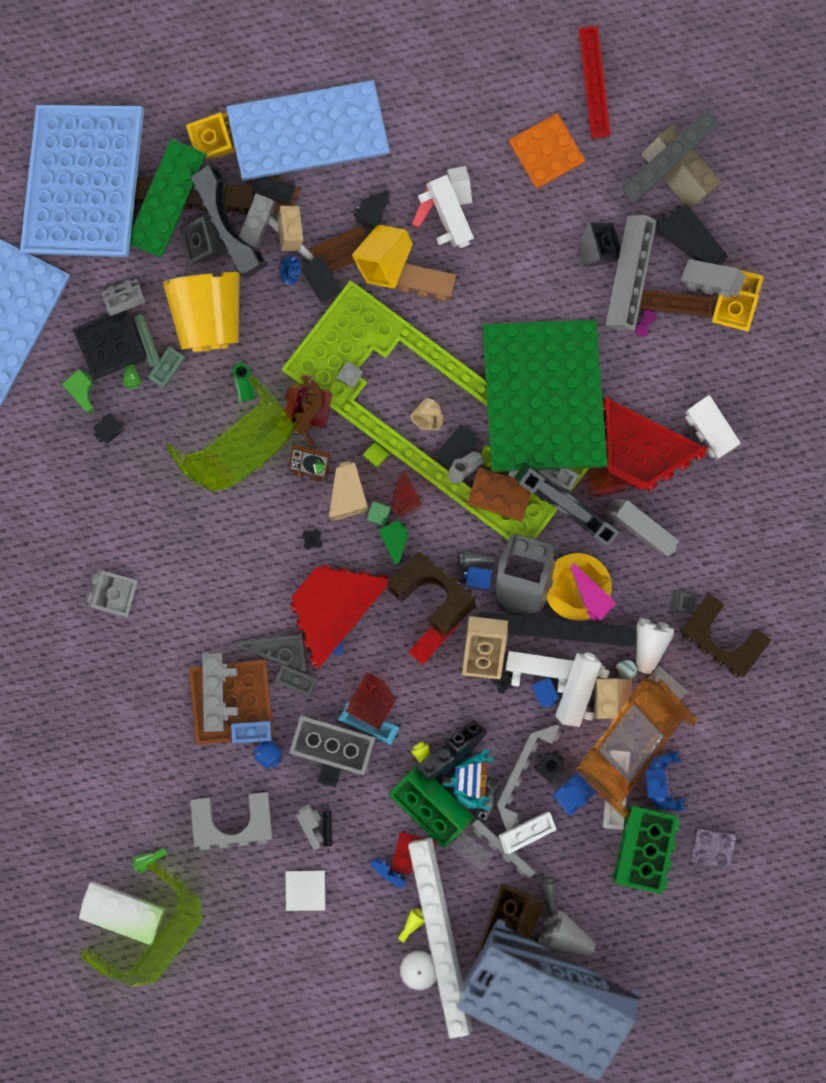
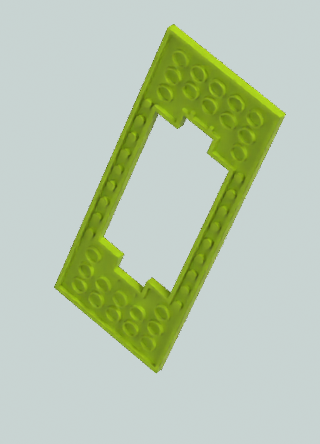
(350, 333)

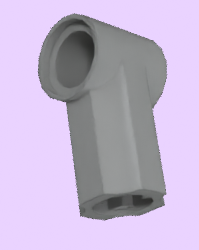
(464, 467)

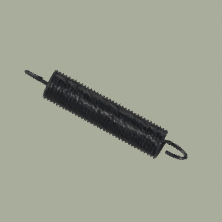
(327, 828)

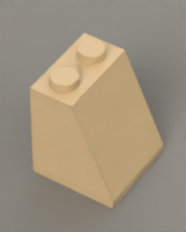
(347, 493)
(610, 697)

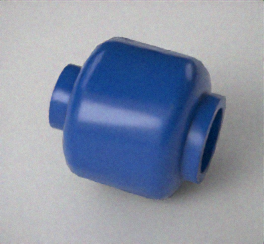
(267, 754)

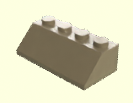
(690, 177)

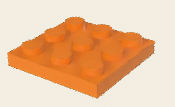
(546, 151)

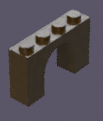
(422, 571)
(698, 630)

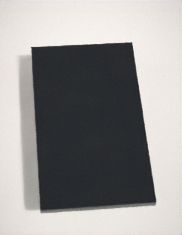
(321, 279)
(457, 446)

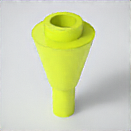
(421, 751)
(413, 922)

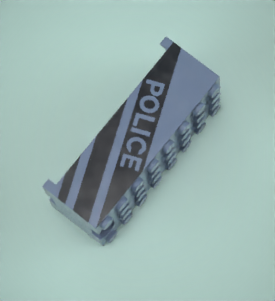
(548, 1002)

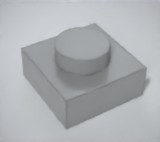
(350, 375)

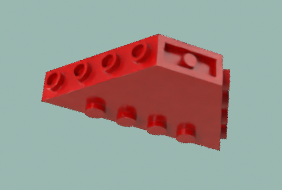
(643, 449)
(331, 605)

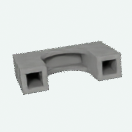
(207, 834)

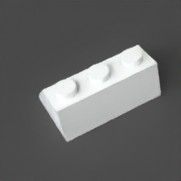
(712, 428)

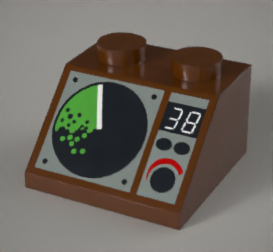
(309, 463)

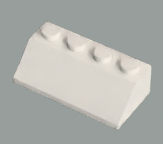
(121, 913)

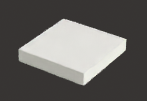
(305, 890)

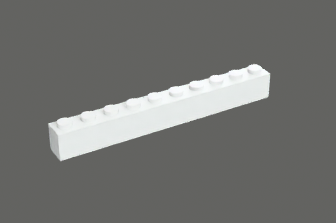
(439, 935)

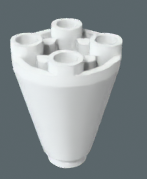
(651, 643)

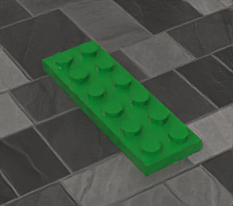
(166, 198)

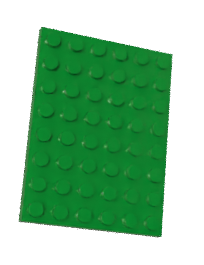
(544, 395)

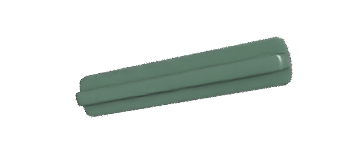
(146, 340)

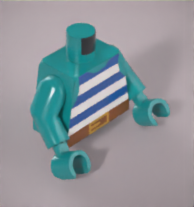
(470, 781)

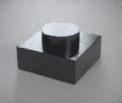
(329, 775)

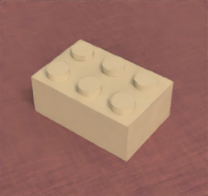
(484, 647)

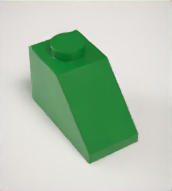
(395, 539)

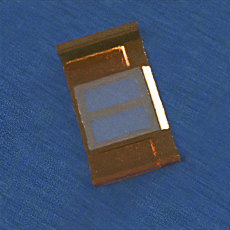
(633, 741)

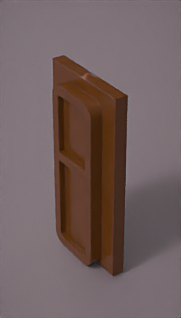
(339, 250)

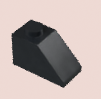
(372, 209)

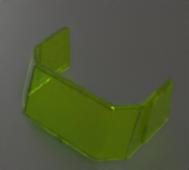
(239, 448)
(167, 942)

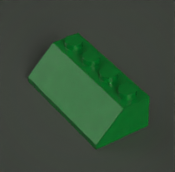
(431, 807)

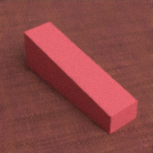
(422, 212)

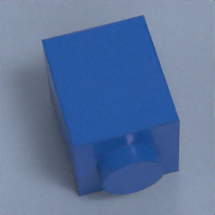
(477, 578)
(545, 693)

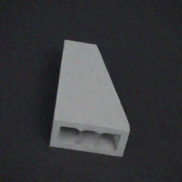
(642, 526)

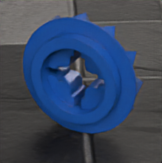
(289, 275)

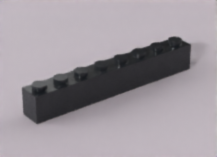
(566, 629)

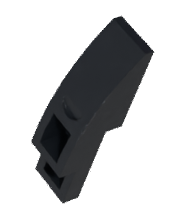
(454, 751)

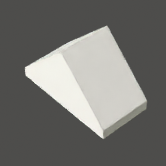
(461, 184)

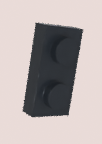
(274, 190)

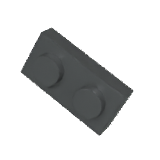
(296, 680)

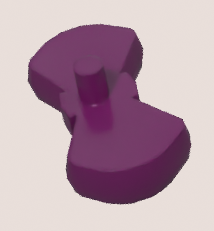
(647, 317)

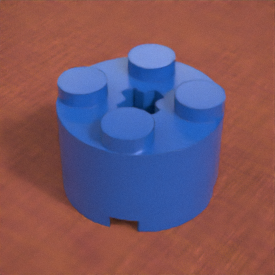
(573, 794)

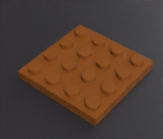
(246, 691)

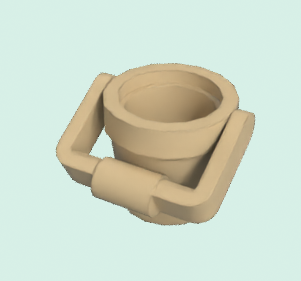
(426, 414)

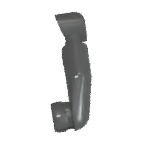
(491, 794)

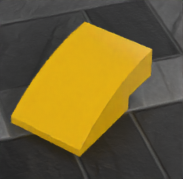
(212, 136)
(739, 311)

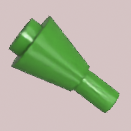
(131, 378)
(140, 861)

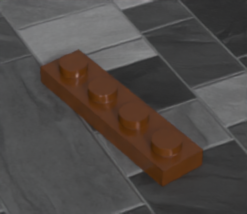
(676, 303)

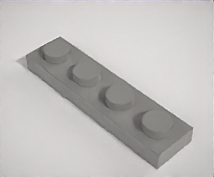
(495, 842)

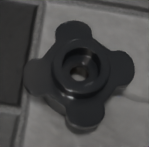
(313, 534)
(503, 687)

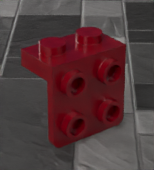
(298, 395)

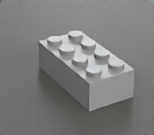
(332, 745)

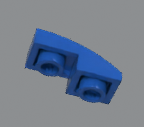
(382, 869)

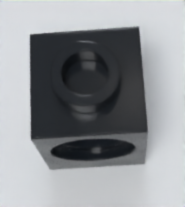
(107, 429)
(541, 768)

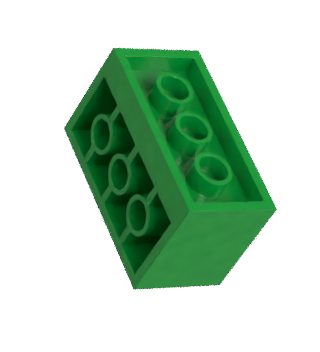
(632, 848)

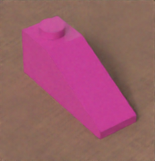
(593, 597)

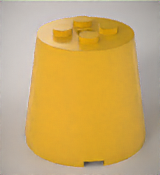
(205, 310)

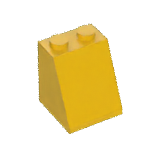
(383, 255)

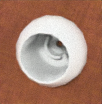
(417, 962)

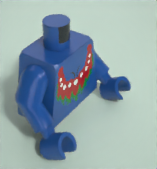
(659, 782)

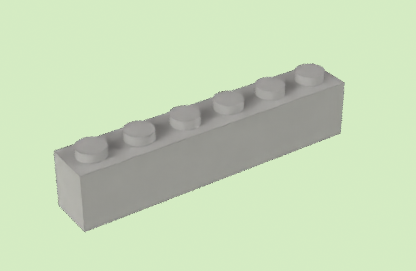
(631, 273)

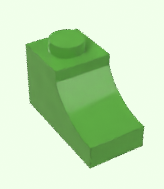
(79, 387)

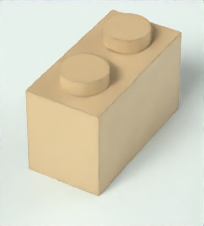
(290, 228)

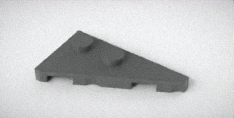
(284, 649)

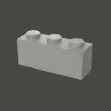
(257, 220)
(712, 278)

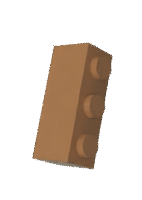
(426, 282)

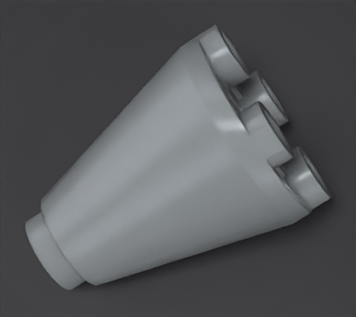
(565, 935)

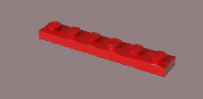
(594, 82)

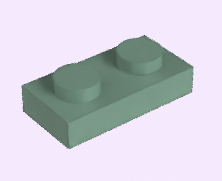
(167, 368)

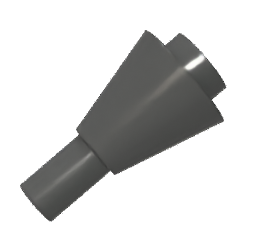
(470, 559)
(549, 889)

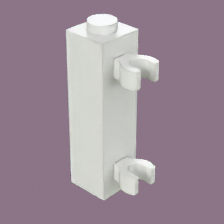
(449, 211)
(538, 666)
(579, 689)

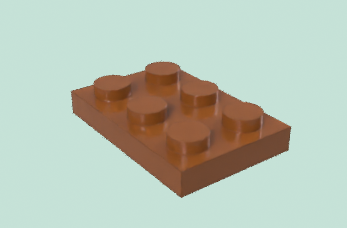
(499, 494)

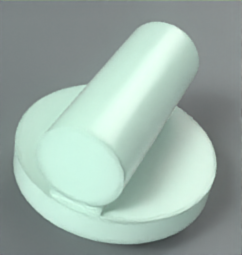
(627, 669)

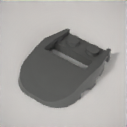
(520, 594)

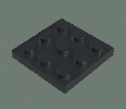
(109, 344)

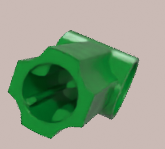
(243, 385)

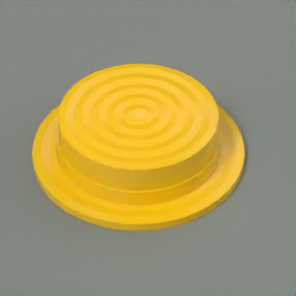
(564, 595)

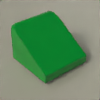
(378, 513)

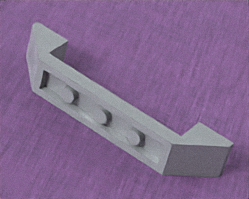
(549, 735)

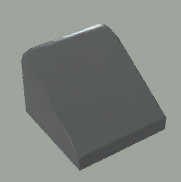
(682, 602)

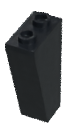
(690, 236)

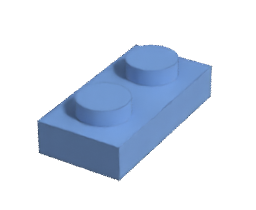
(251, 732)

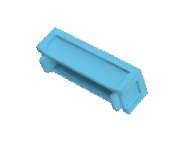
(386, 733)

